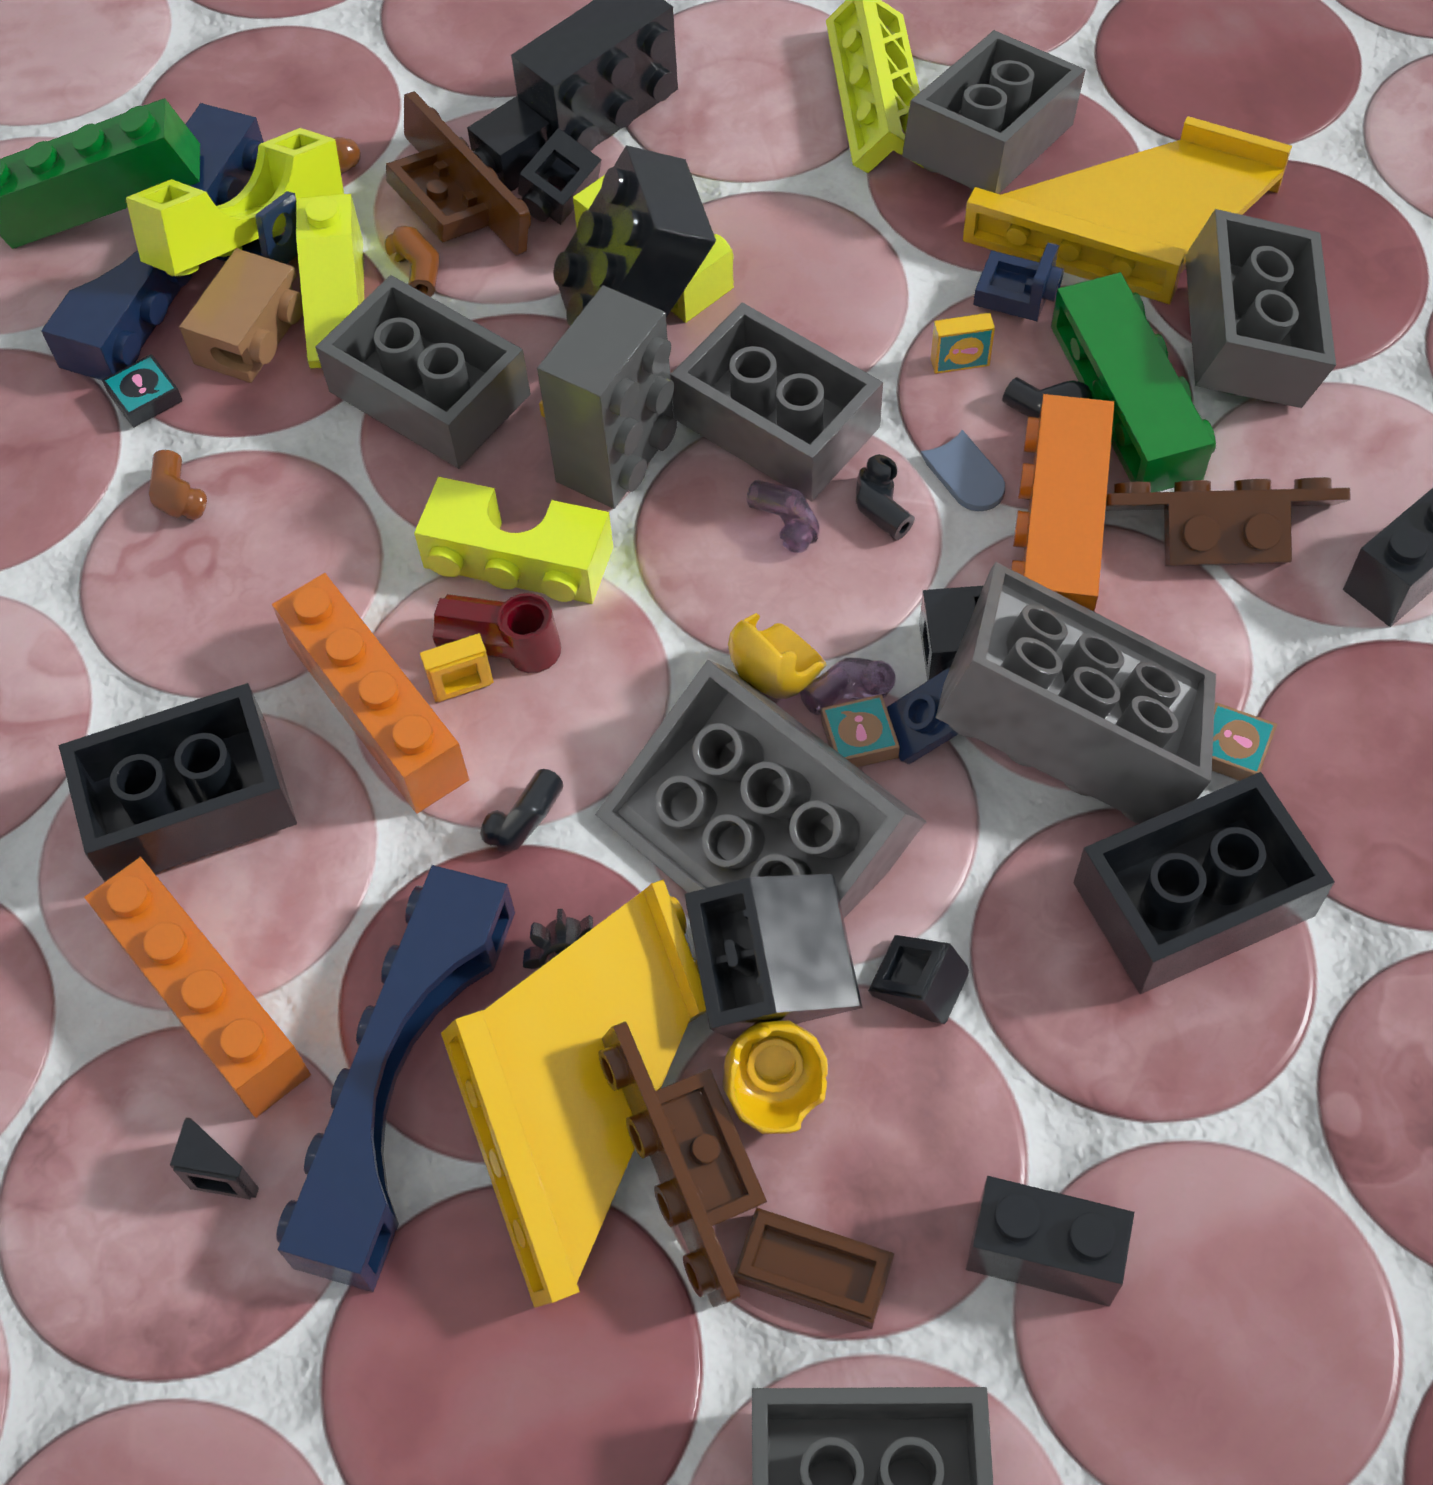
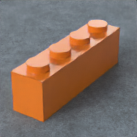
(1065, 496)
(371, 693)
(199, 987)

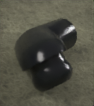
(1028, 398)
(876, 500)
(528, 812)

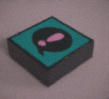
(142, 390)

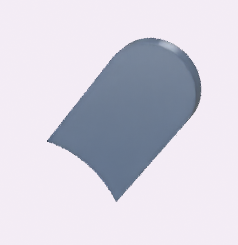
(966, 473)

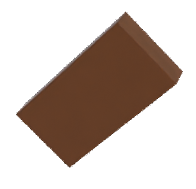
(813, 1268)

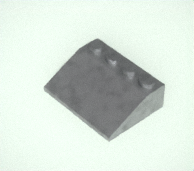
(1081, 699)
(751, 792)

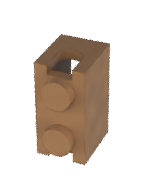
(242, 315)

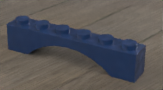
(111, 317)
(344, 1209)

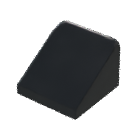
(920, 977)
(207, 1166)

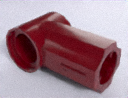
(502, 628)

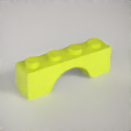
(183, 228)

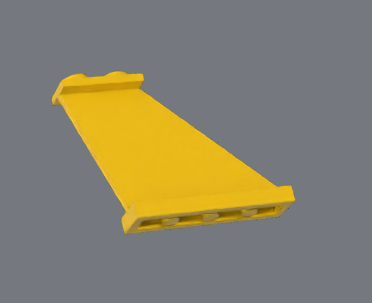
(1133, 210)
(537, 1084)

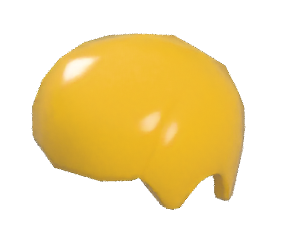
(773, 659)
(775, 1076)

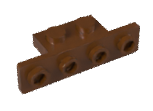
(451, 185)
(1227, 525)
(694, 1154)

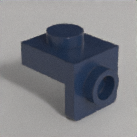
(1019, 284)

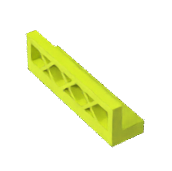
(872, 77)

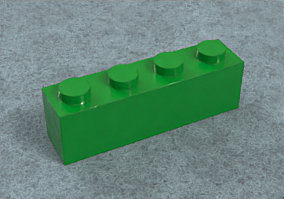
(93, 171)
(1125, 362)

